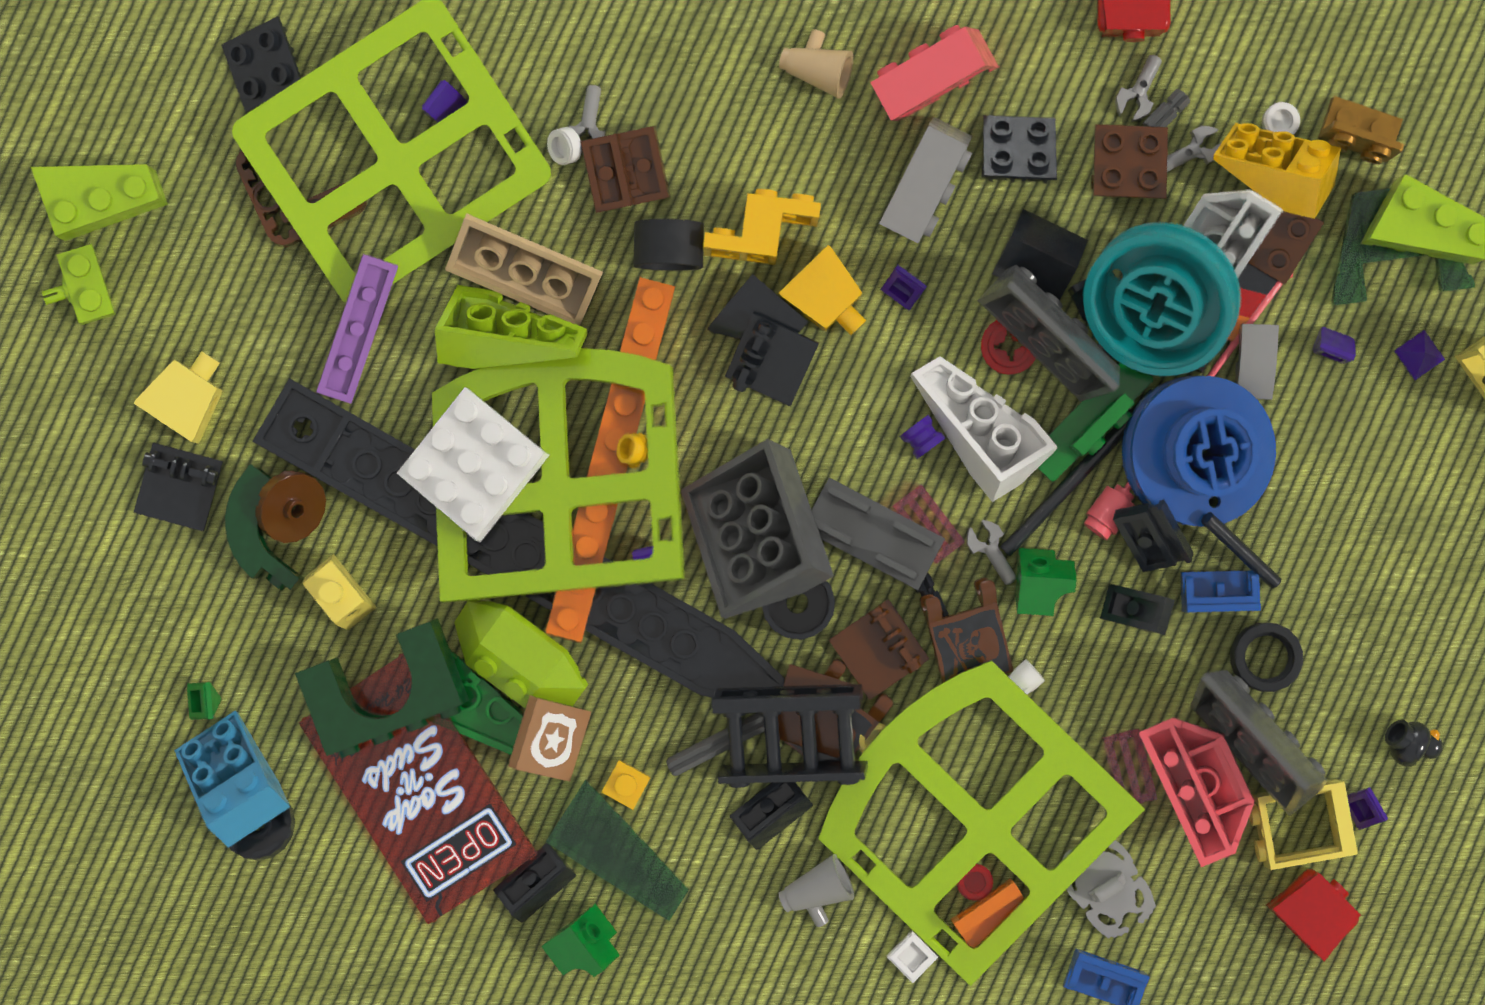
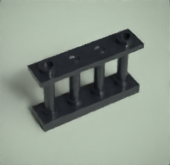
(805, 702)

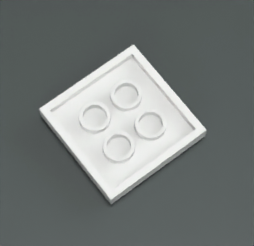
(472, 464)

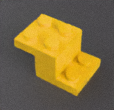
(762, 227)

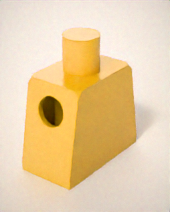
(825, 293)

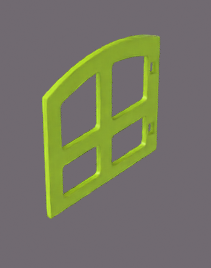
(558, 493)
(986, 827)

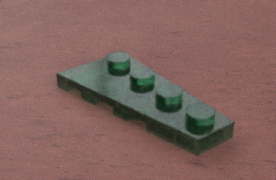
(612, 849)

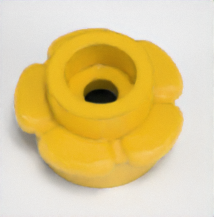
(632, 449)

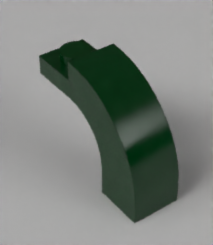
(248, 539)

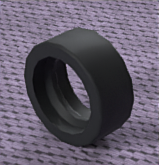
(1293, 648)

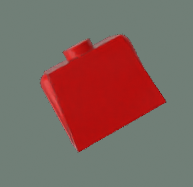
(1133, 18)
(1316, 912)

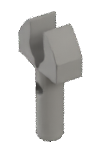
(1139, 90)
(590, 114)
(1193, 150)
(992, 550)

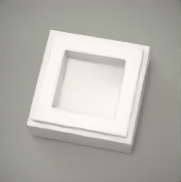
(912, 956)

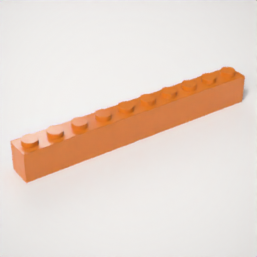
(619, 418)

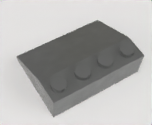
(1051, 334)
(756, 530)
(1257, 740)

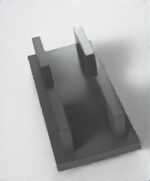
(875, 534)

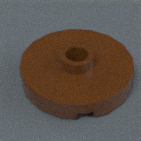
(278, 499)

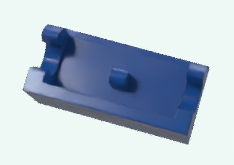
(1220, 591)
(1105, 979)

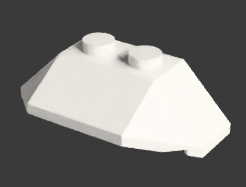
(1234, 223)

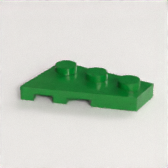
(488, 714)

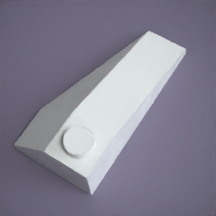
(989, 436)

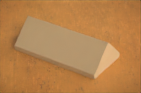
(523, 270)

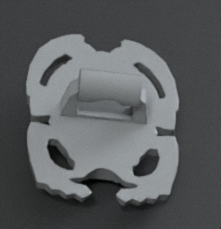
(1111, 891)

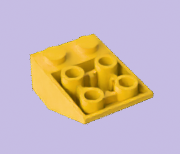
(1281, 167)

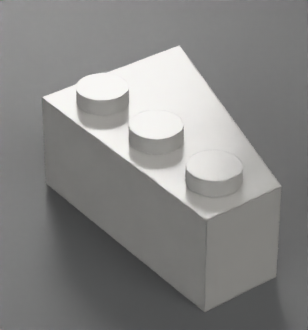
(927, 181)

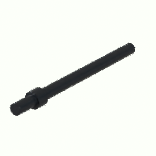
(1063, 490)

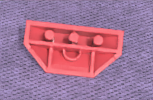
(1201, 785)

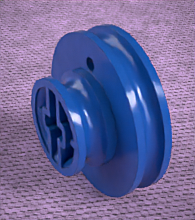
(1167, 441)

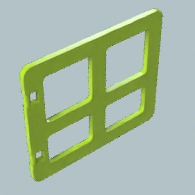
(396, 161)

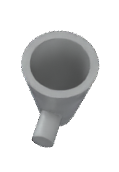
(820, 886)

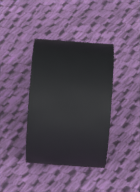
(668, 244)

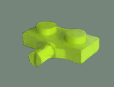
(82, 285)

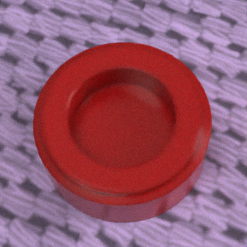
(976, 883)

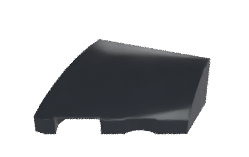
(757, 299)

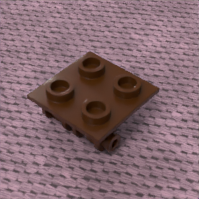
(1130, 161)
(1285, 245)
(879, 649)

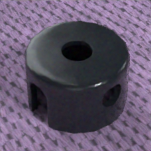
(804, 624)

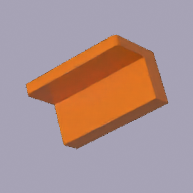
(986, 914)

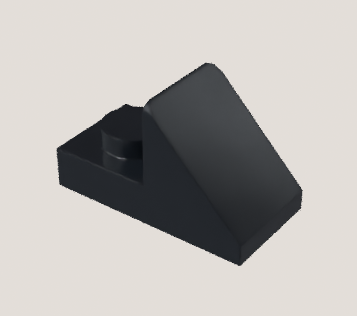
(1137, 609)

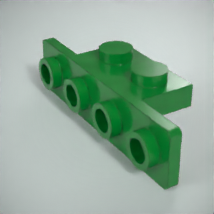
(1085, 426)

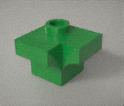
(1042, 581)
(583, 944)

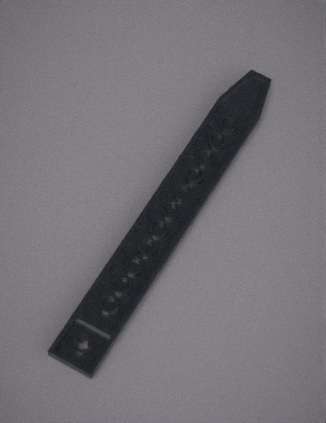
(630, 617)

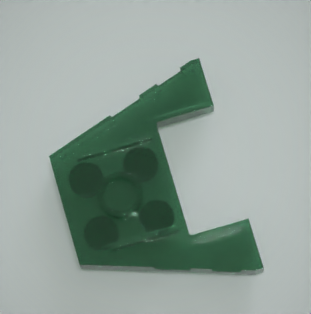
(1349, 280)

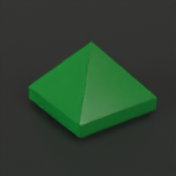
(202, 700)

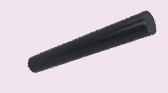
(1241, 550)

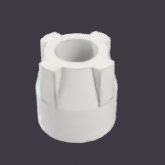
(1026, 677)

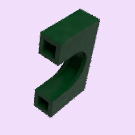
(346, 724)

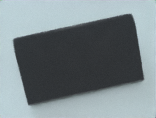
(770, 812)
(534, 883)

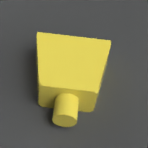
(183, 397)
(338, 593)

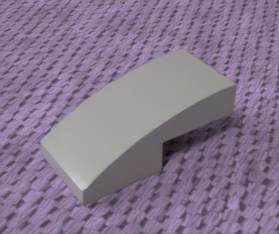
(1257, 359)

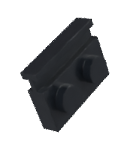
(1153, 536)

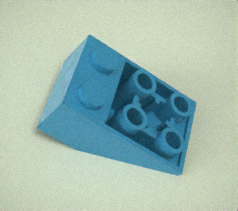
(231, 780)

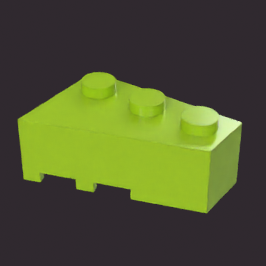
(1427, 223)

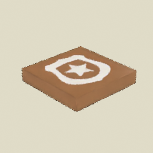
(549, 738)

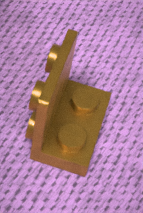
(1361, 130)

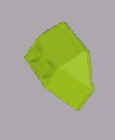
(516, 655)

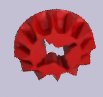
(997, 358)

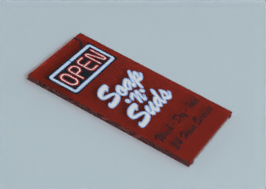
(426, 801)

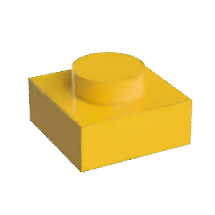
(626, 784)

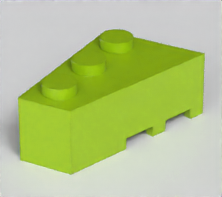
(96, 195)

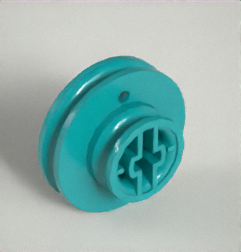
(1170, 304)

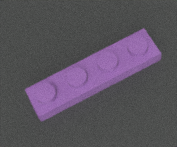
(357, 328)

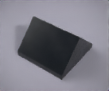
(1044, 250)

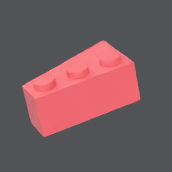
(933, 71)

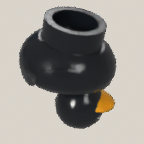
(1412, 741)

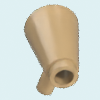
(819, 67)

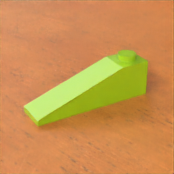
(489, 332)

